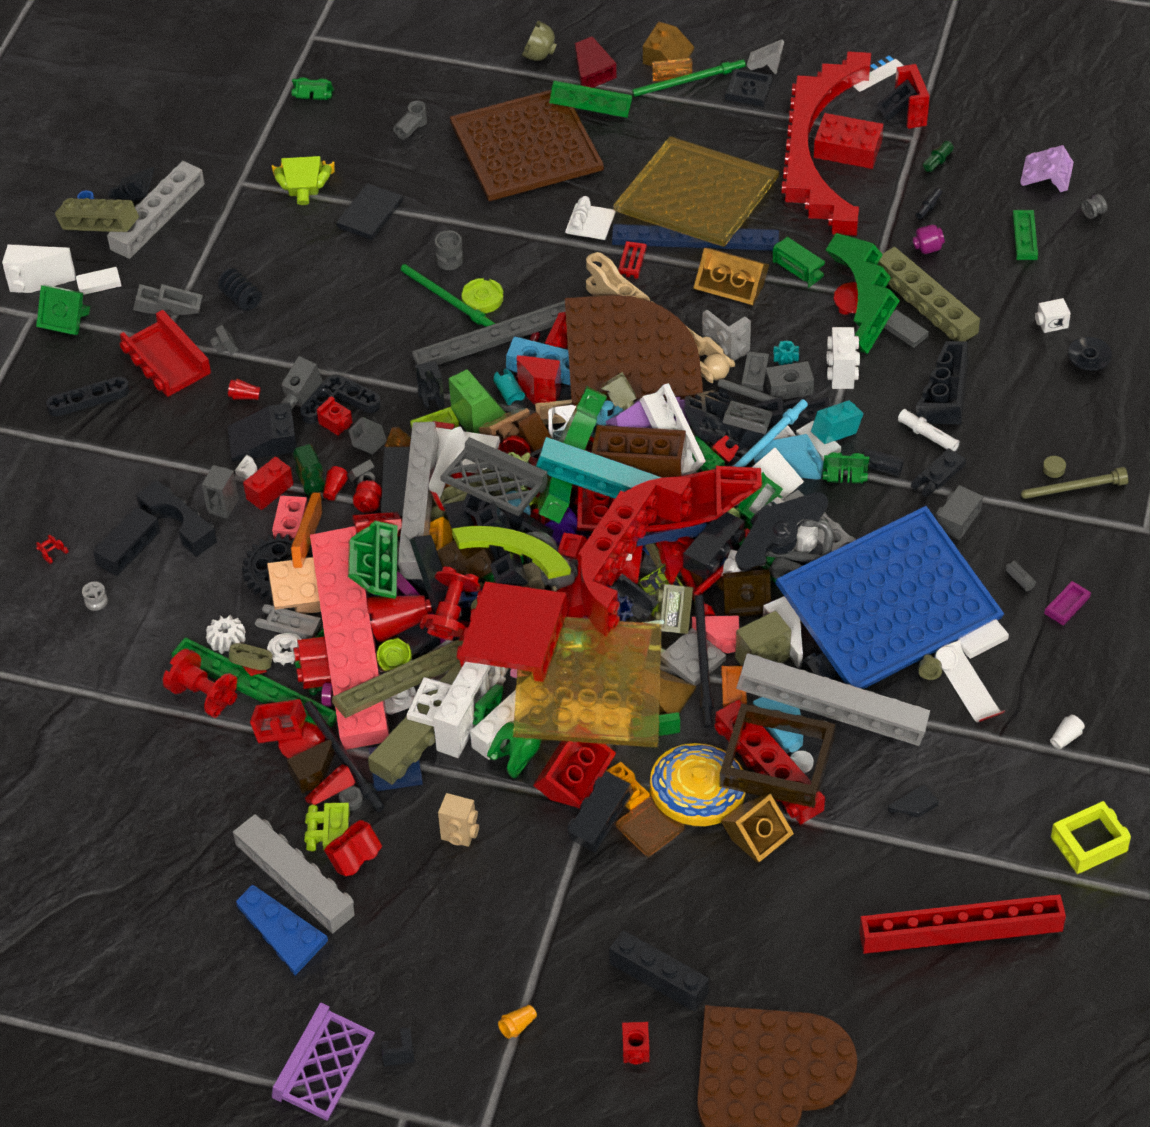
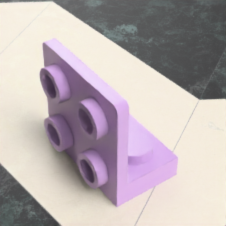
(1048, 164)

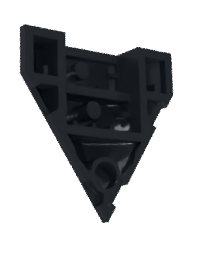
(707, 416)

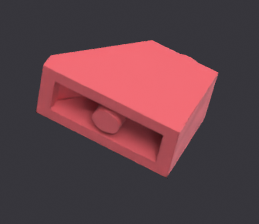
(721, 631)

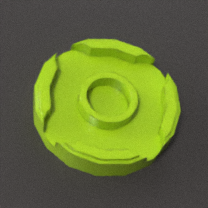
(483, 295)

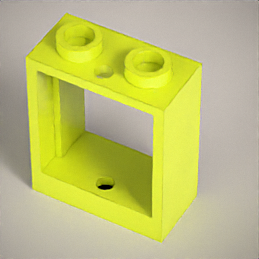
(1073, 851)

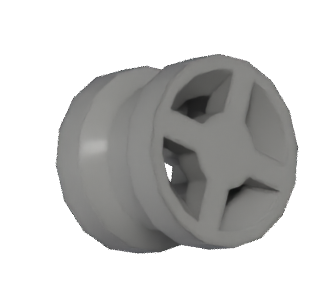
(96, 590)

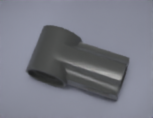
(413, 119)

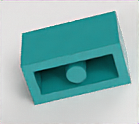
(837, 422)

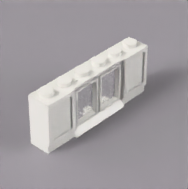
(456, 713)

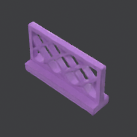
(301, 1057)

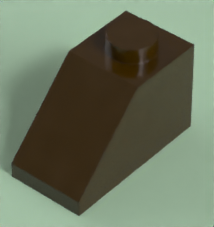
(311, 766)

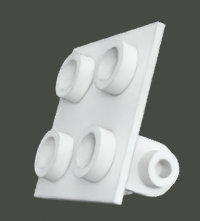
(590, 220)

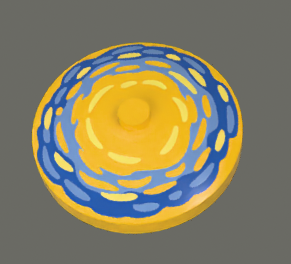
(687, 785)

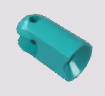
(508, 387)

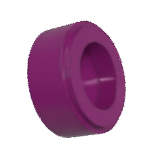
(327, 694)

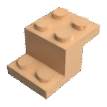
(294, 586)

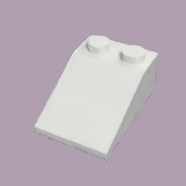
(34, 266)

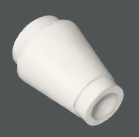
(1068, 730)

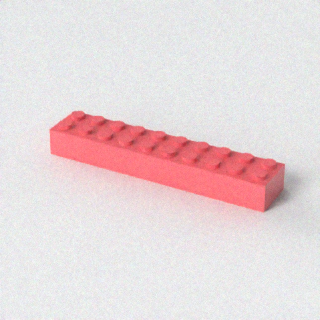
(347, 636)

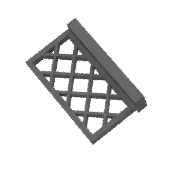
(503, 466)

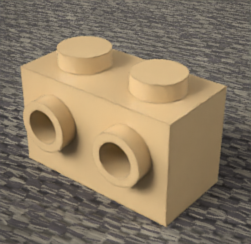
(458, 820)

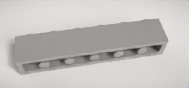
(294, 873)

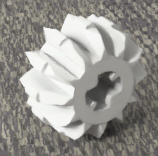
(224, 633)

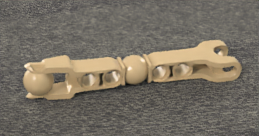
(610, 282)

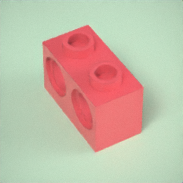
(289, 516)

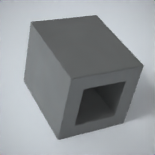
(367, 435)

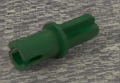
(938, 156)

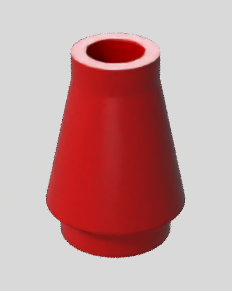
(242, 390)
(334, 482)

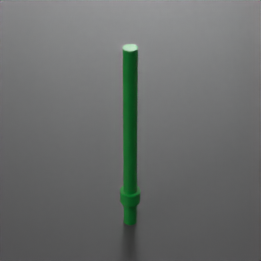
(724, 68)
(476, 315)

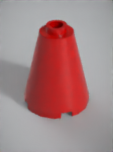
(396, 615)

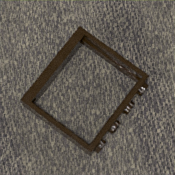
(763, 784)

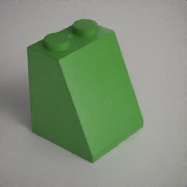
(472, 402)

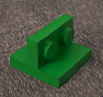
(61, 309)

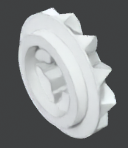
(282, 641)

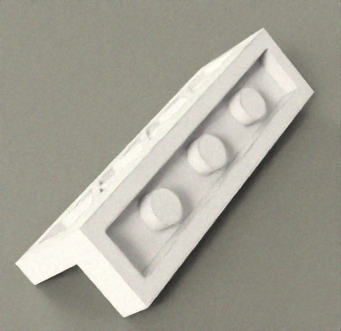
(662, 417)

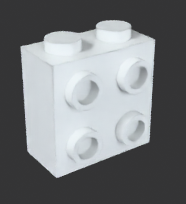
(843, 357)

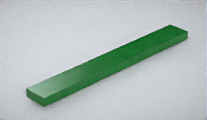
(255, 686)

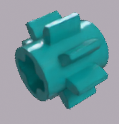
(786, 353)

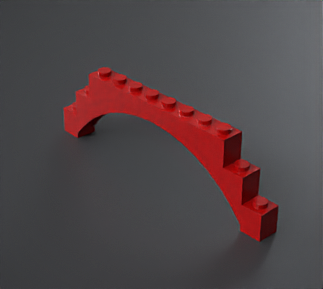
(803, 180)

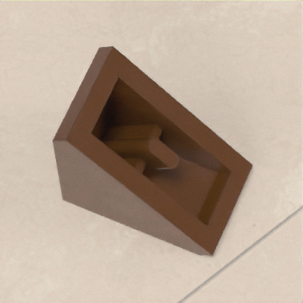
(533, 431)

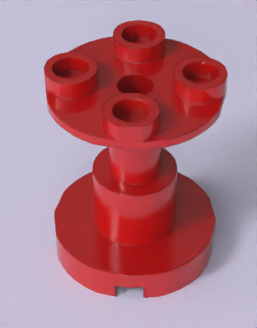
(445, 621)
(187, 674)

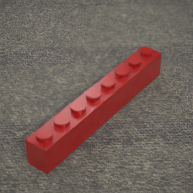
(962, 923)

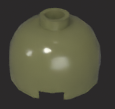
(540, 42)

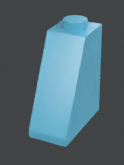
(799, 454)
(787, 740)

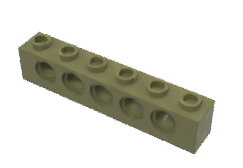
(929, 296)

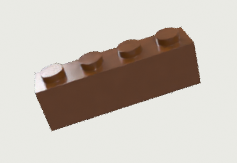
(646, 449)

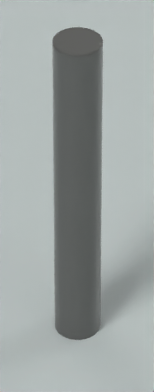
(744, 390)

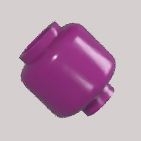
(928, 239)

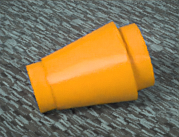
(516, 1021)

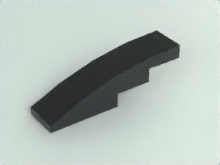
(779, 407)

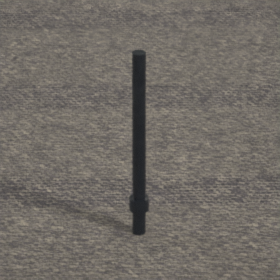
(706, 702)
(367, 789)

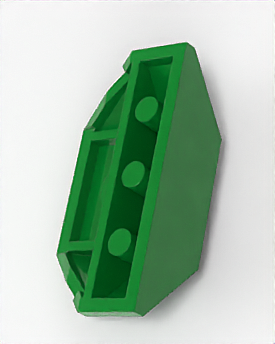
(374, 559)

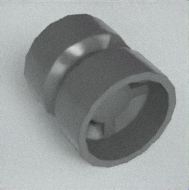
(449, 250)

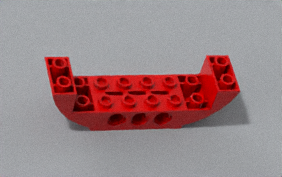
(618, 537)

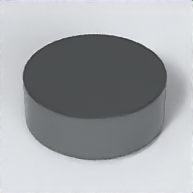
(352, 796)

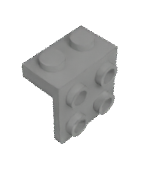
(732, 339)

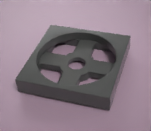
(748, 417)

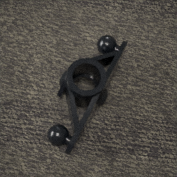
(777, 528)

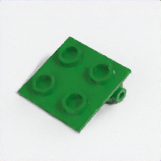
(836, 462)

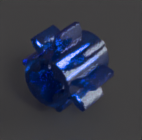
(624, 608)

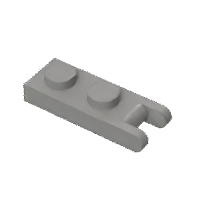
(289, 622)

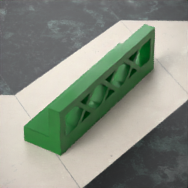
(590, 99)

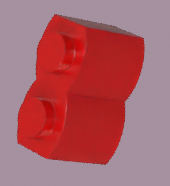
(313, 662)
(353, 848)

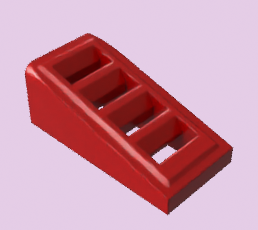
(336, 782)

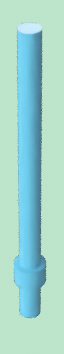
(789, 417)

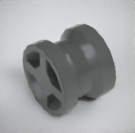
(1094, 206)

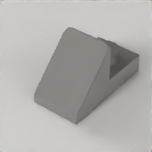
(767, 55)

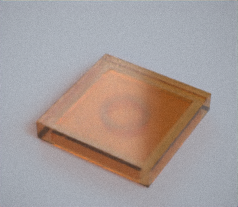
(649, 827)

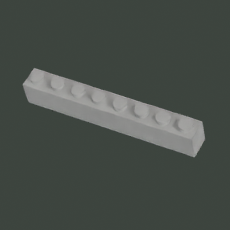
(417, 494)
(833, 699)

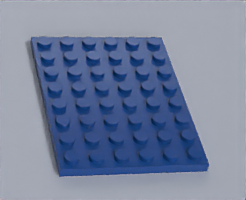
(889, 599)

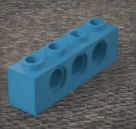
(535, 349)

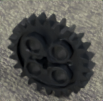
(260, 558)

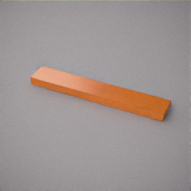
(307, 527)

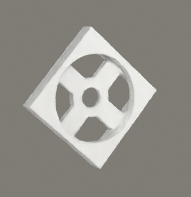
(421, 697)

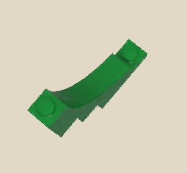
(874, 300)
(556, 496)

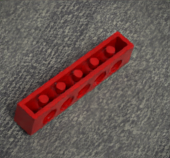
(766, 750)

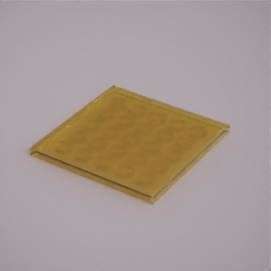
(696, 191)
(595, 687)

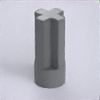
(1020, 576)

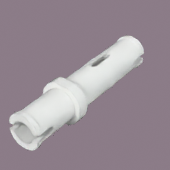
(920, 426)

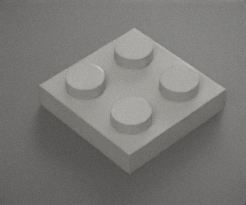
(684, 660)

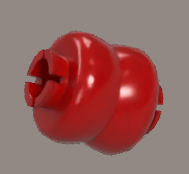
(367, 496)

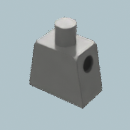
(301, 382)

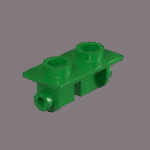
(303, 87)

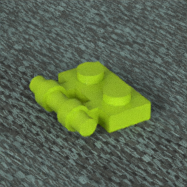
(335, 824)

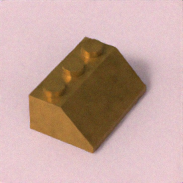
(730, 276)

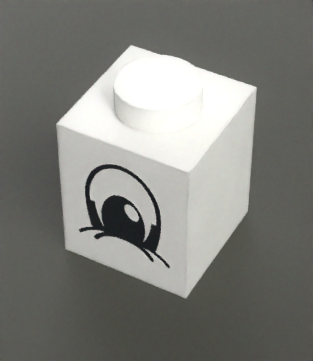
(1053, 315)

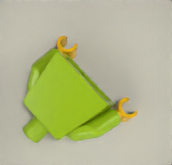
(303, 176)

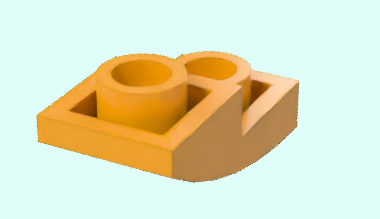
(639, 793)

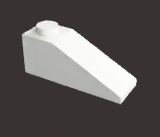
(793, 621)

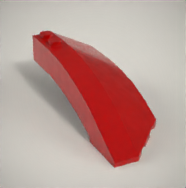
(712, 496)

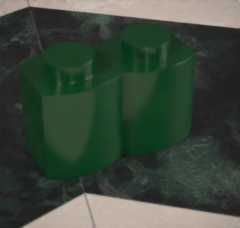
(309, 469)

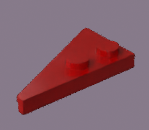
(672, 556)

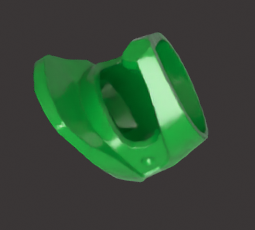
(519, 749)

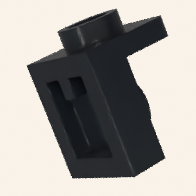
(820, 666)

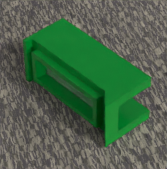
(798, 260)

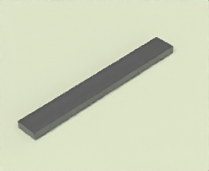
(489, 336)

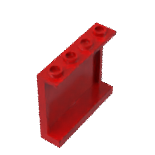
(514, 628)

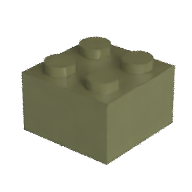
(766, 638)

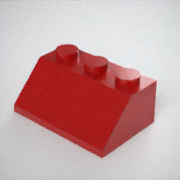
(573, 771)

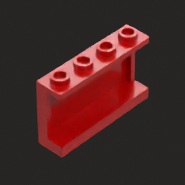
(166, 355)

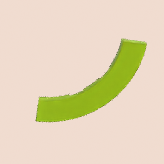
(514, 541)

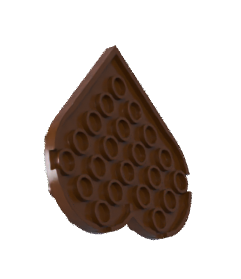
(770, 1066)

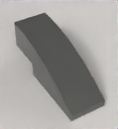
(167, 298)

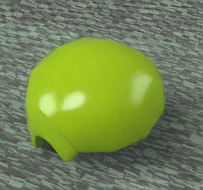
(393, 654)

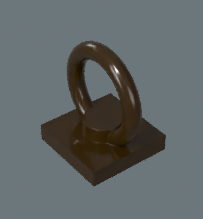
(745, 591)

